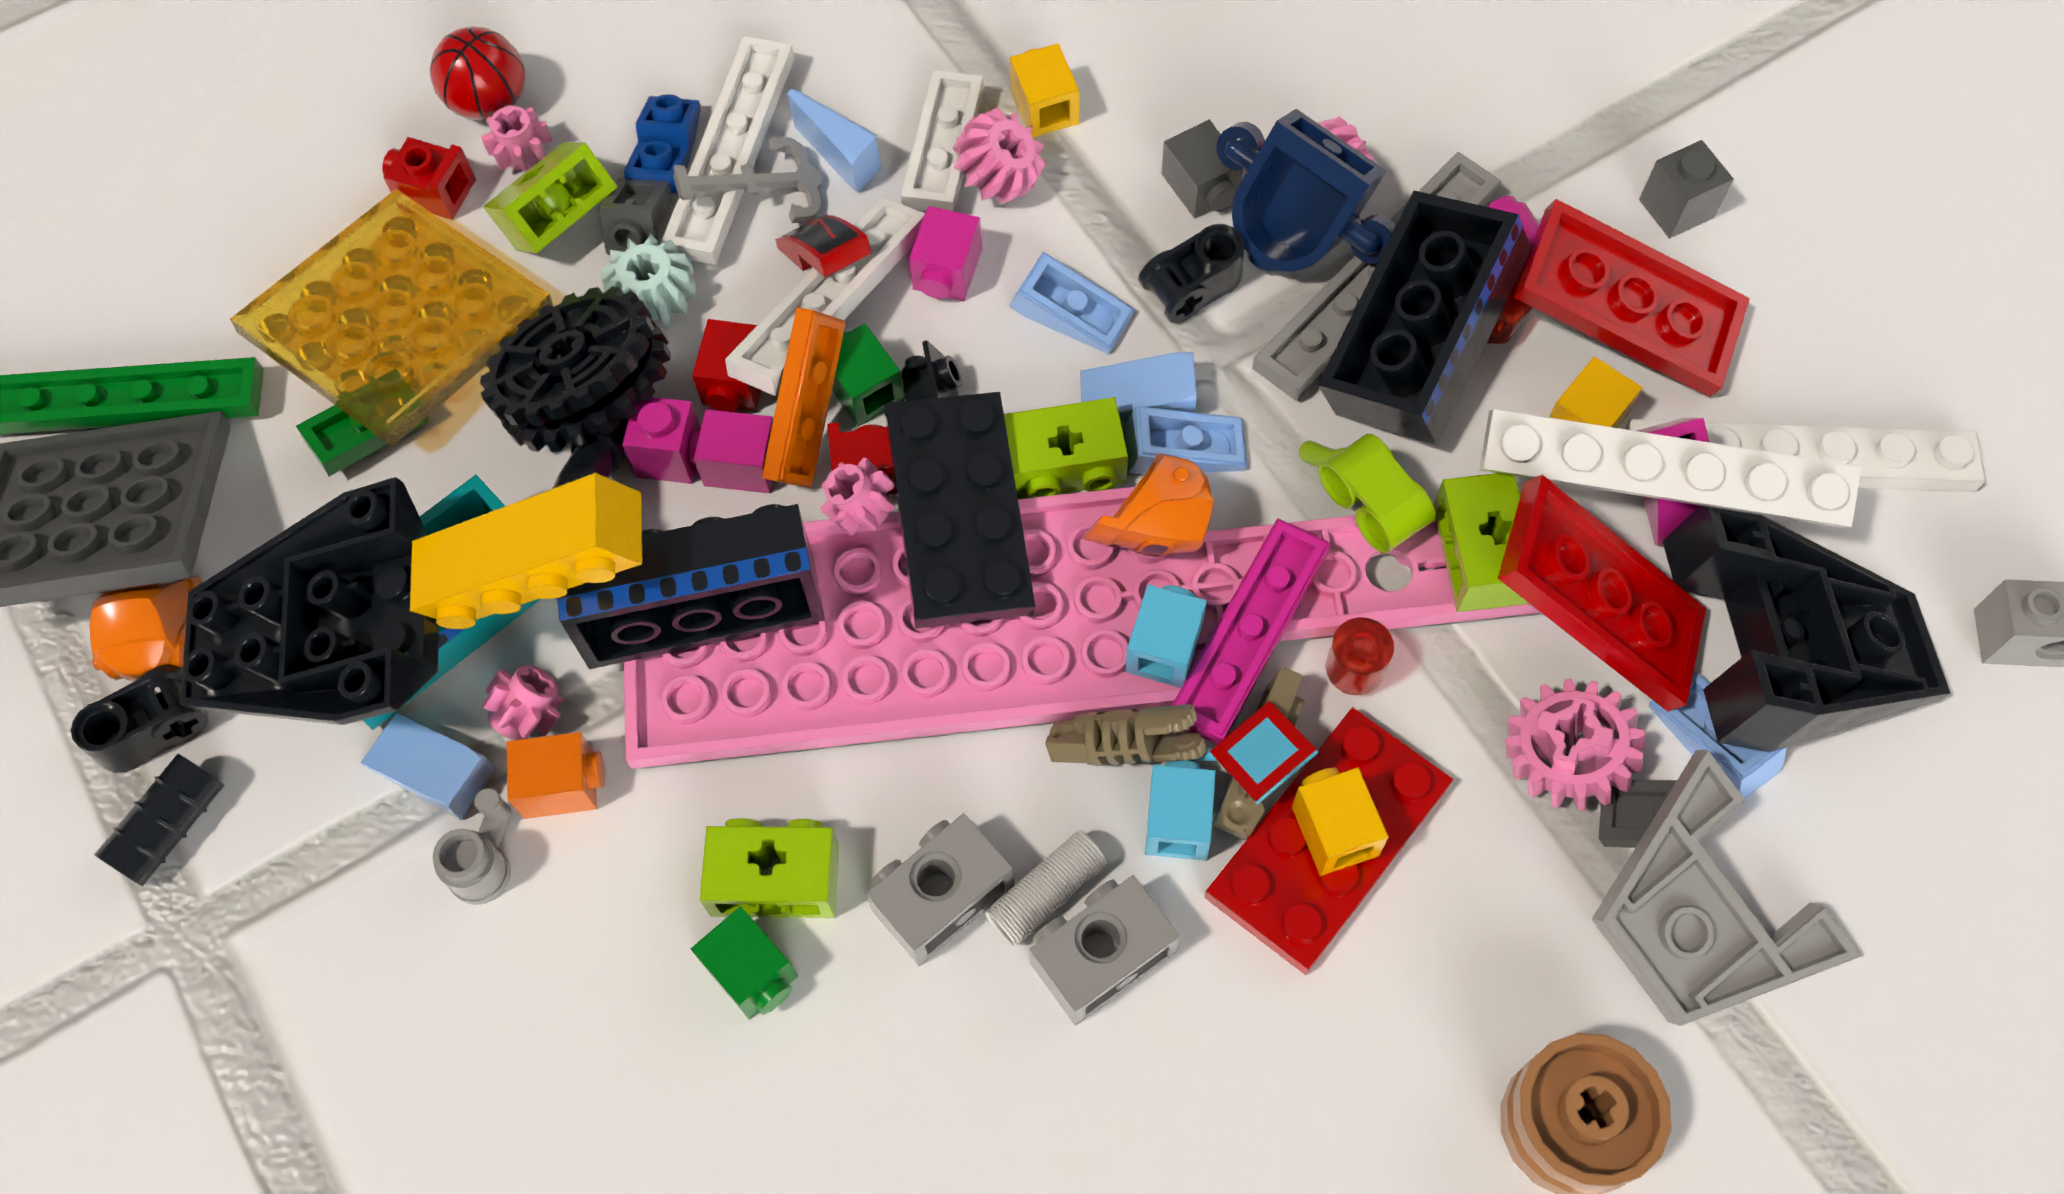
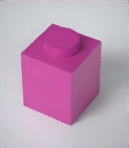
(945, 253)
(660, 440)
(732, 450)

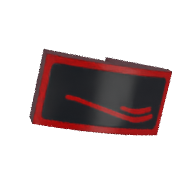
(824, 244)

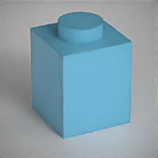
(1165, 634)
(1180, 810)

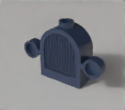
(1301, 194)

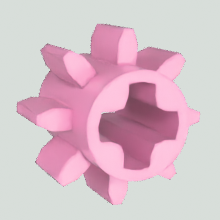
(516, 138)
(857, 496)
(522, 702)

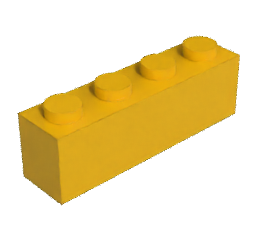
(527, 551)

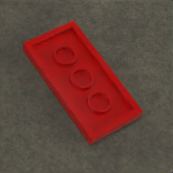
(1632, 298)
(1603, 593)
(1272, 878)

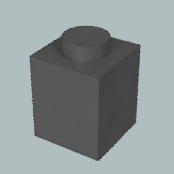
(1196, 171)
(1685, 188)

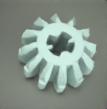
(656, 275)

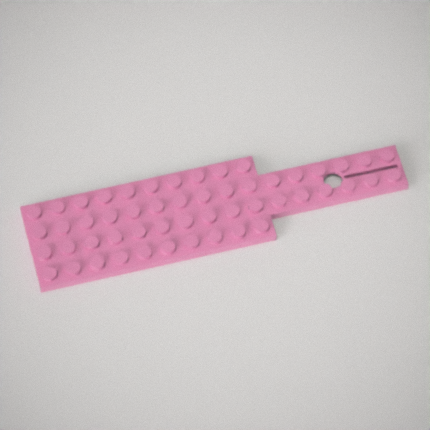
(881, 679)

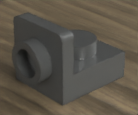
(633, 212)
(1631, 812)

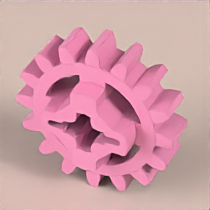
(1597, 758)

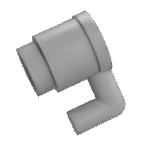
(472, 860)

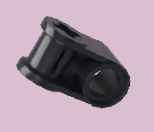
(1188, 278)
(143, 719)

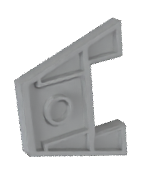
(1686, 924)

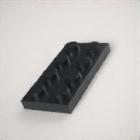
(958, 510)

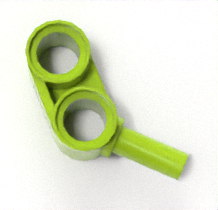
(1368, 473)

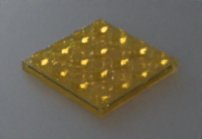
(391, 315)

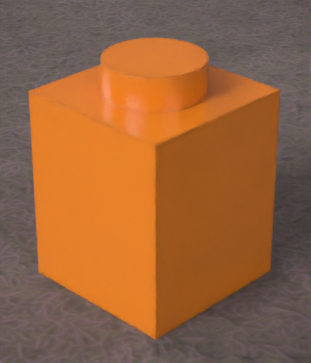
(553, 775)

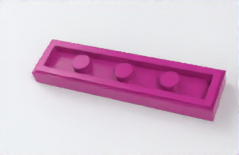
(1251, 628)

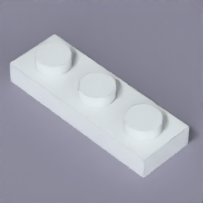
(948, 106)

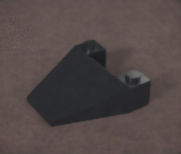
(1813, 632)

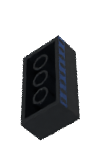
(1425, 316)
(699, 589)

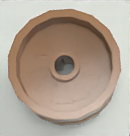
(1615, 1091)

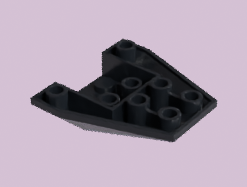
(316, 618)

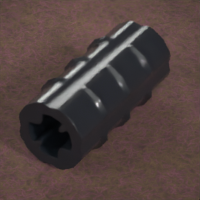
(159, 820)

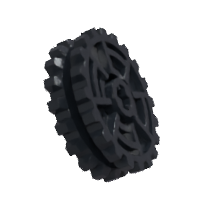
(575, 369)

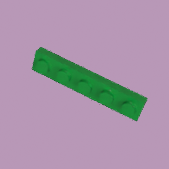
(128, 394)

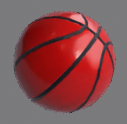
(476, 72)

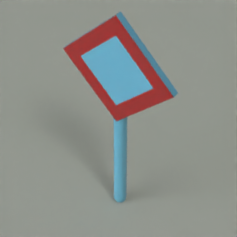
(1262, 752)

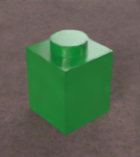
(865, 376)
(746, 964)

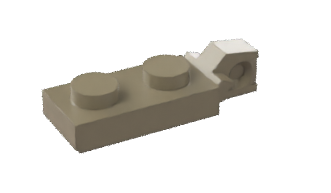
(1237, 810)

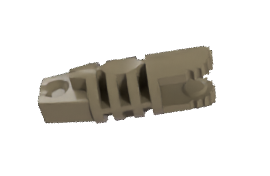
(1127, 737)

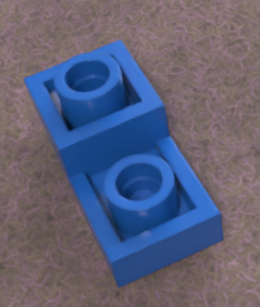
(665, 138)

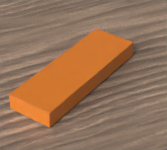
(803, 398)

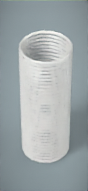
(1053, 886)

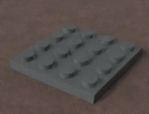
(106, 506)

